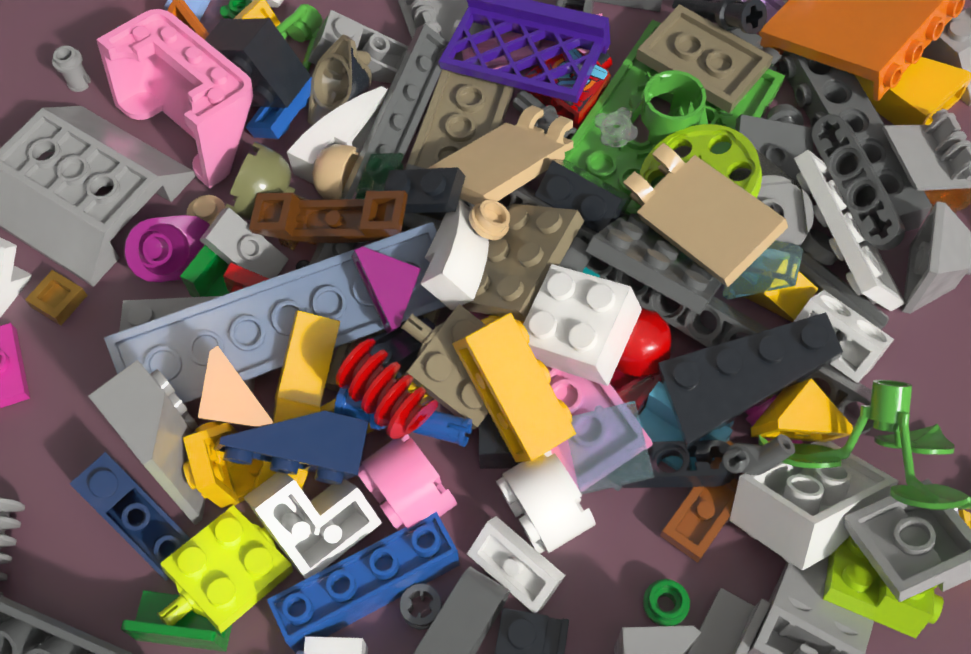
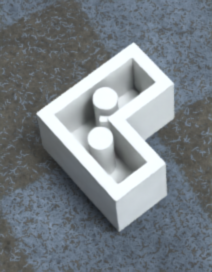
(313, 530)

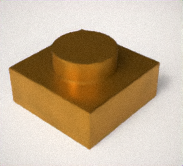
(56, 297)

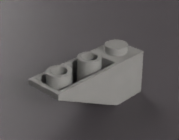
(384, 51)

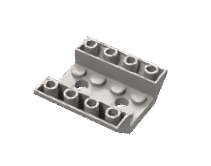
(54, 199)

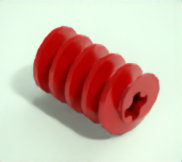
(382, 392)

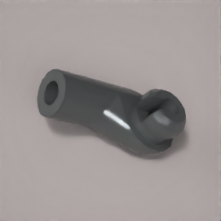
(756, 458)

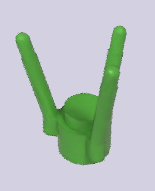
(302, 26)

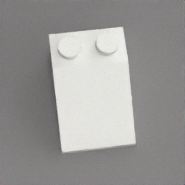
(804, 509)

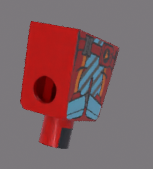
(593, 90)

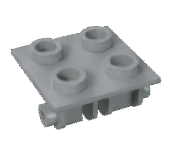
(439, 15)
(933, 154)

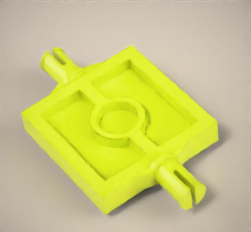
(223, 571)

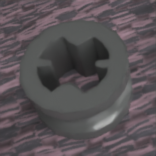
(406, 605)

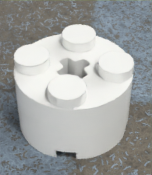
(548, 501)

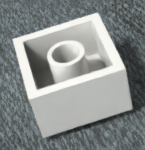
(581, 323)

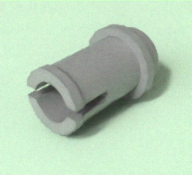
(69, 63)

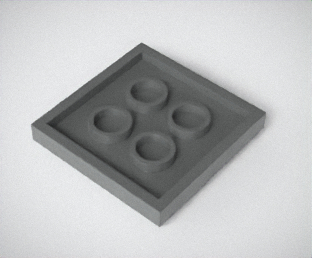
(654, 261)

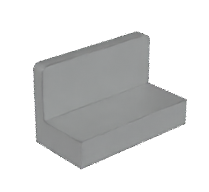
(729, 625)

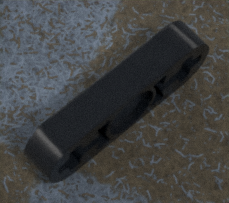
(684, 477)

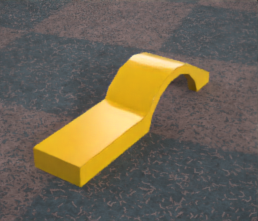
(302, 376)

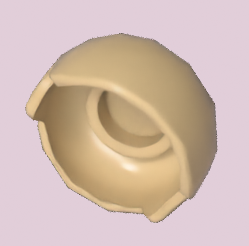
(333, 170)

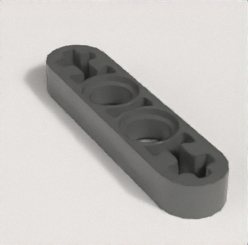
(853, 183)

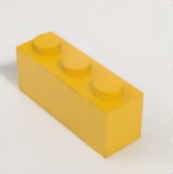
(515, 388)

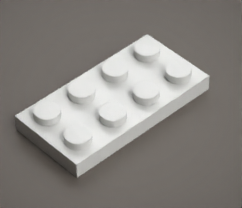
(867, 268)

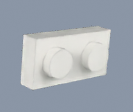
(515, 564)

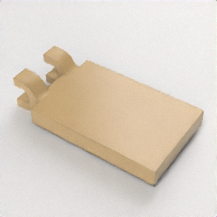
(509, 156)
(705, 215)

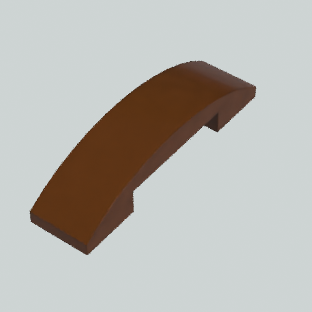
(329, 220)

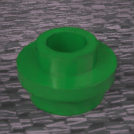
(669, 589)

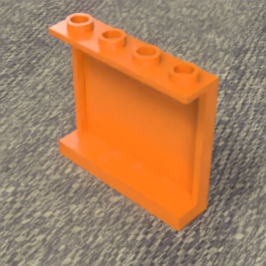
(860, 35)

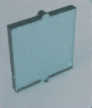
(609, 448)

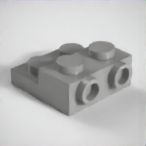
(912, 545)

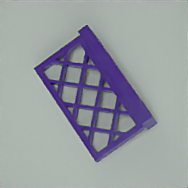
(535, 22)

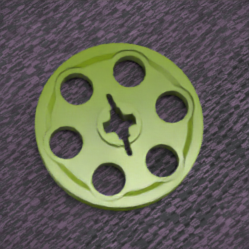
(701, 140)

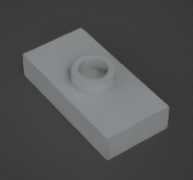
(235, 243)

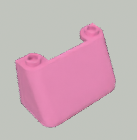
(167, 67)

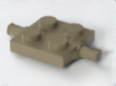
(440, 368)

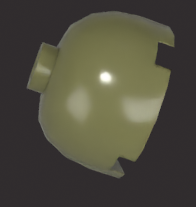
(259, 174)

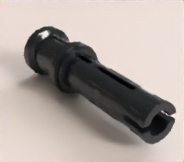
(729, 14)

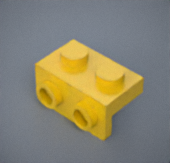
(206, 467)

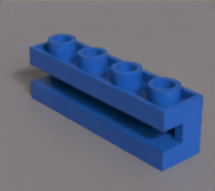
(364, 582)

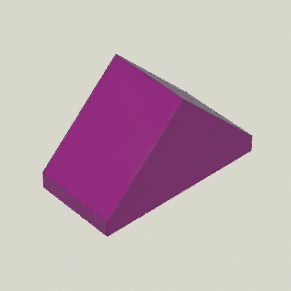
(387, 283)

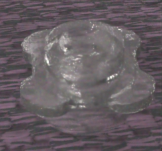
(616, 136)

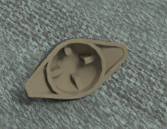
(338, 78)

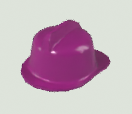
(164, 246)

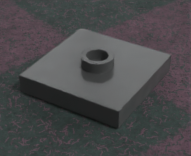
(777, 140)

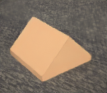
(227, 396)

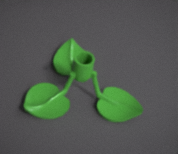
(891, 413)

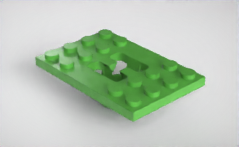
(633, 89)

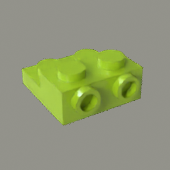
(859, 588)

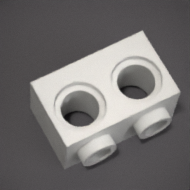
(858, 337)

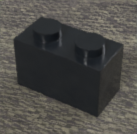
(576, 189)

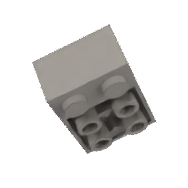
(804, 622)

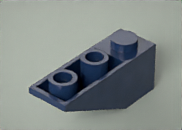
(314, 443)
(130, 511)

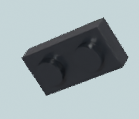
(428, 188)

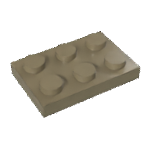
(711, 54)
(523, 258)

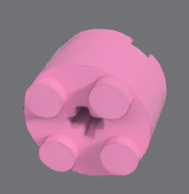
(407, 482)

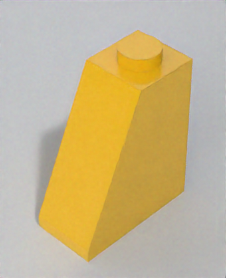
(920, 92)

